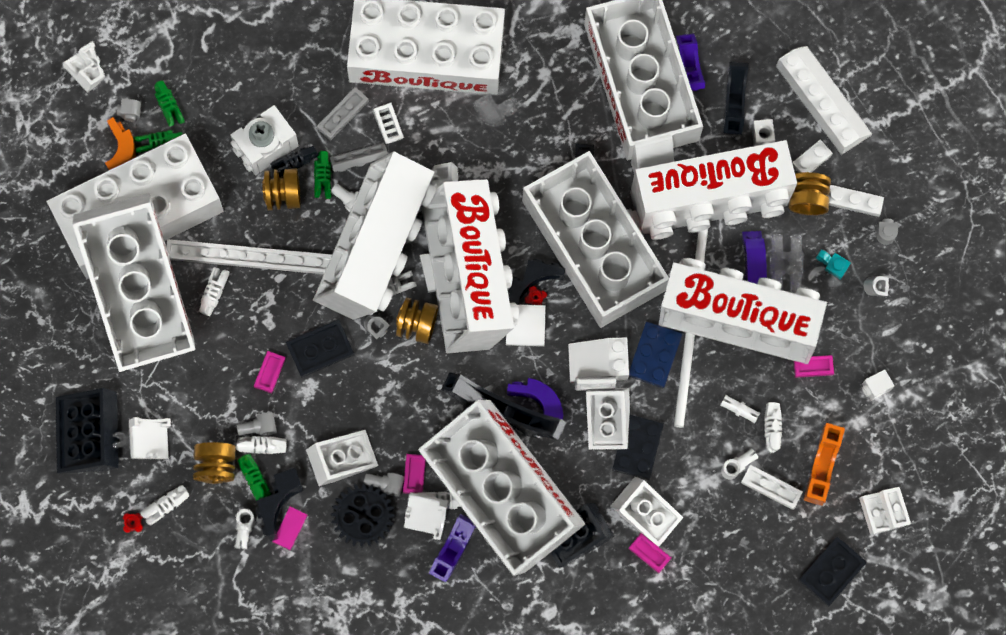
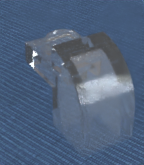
(494, 114)

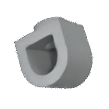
(129, 110)
(886, 231)
(877, 286)
(376, 325)

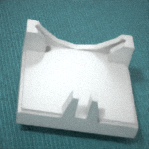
(149, 438)
(426, 514)

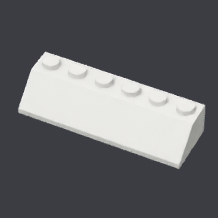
(823, 99)

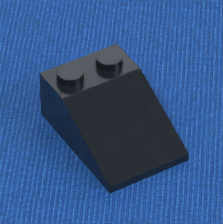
(586, 539)

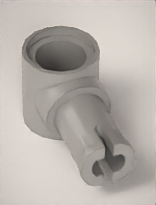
(262, 425)
(389, 483)

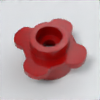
(535, 292)
(128, 518)

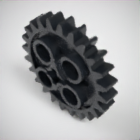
(352, 530)

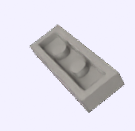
(342, 114)
(358, 157)

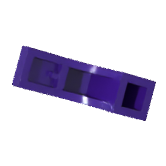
(688, 51)
(754, 256)
(540, 393)
(453, 548)

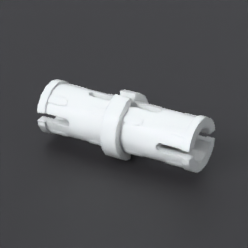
(740, 409)

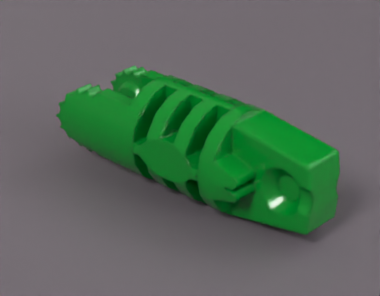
(167, 103)
(155, 140)
(322, 175)
(253, 477)

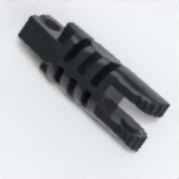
(295, 160)

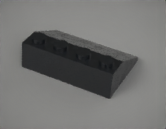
(86, 431)

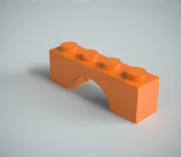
(823, 464)

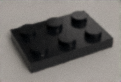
(320, 348)
(642, 448)
(832, 571)

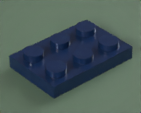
(655, 355)

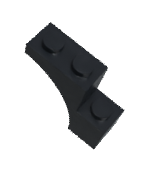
(735, 98)
(535, 272)
(285, 487)

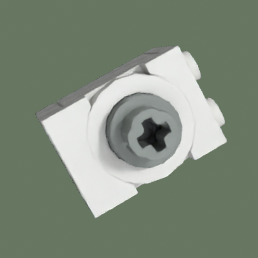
(264, 140)

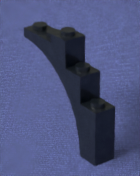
(523, 419)

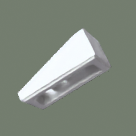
(388, 107)

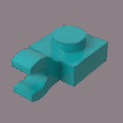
(835, 265)

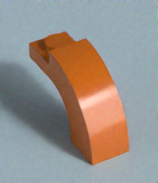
(126, 145)

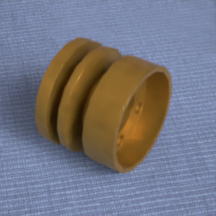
(282, 189)
(810, 194)
(417, 320)
(214, 459)

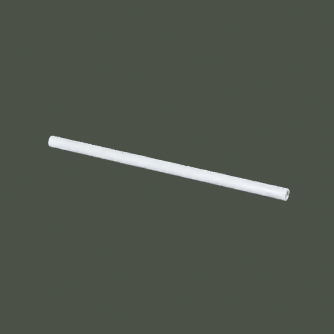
(688, 348)

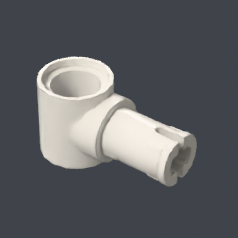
(347, 197)
(739, 464)
(243, 529)

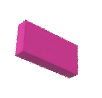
(816, 367)
(269, 372)
(414, 474)
(290, 528)
(650, 553)

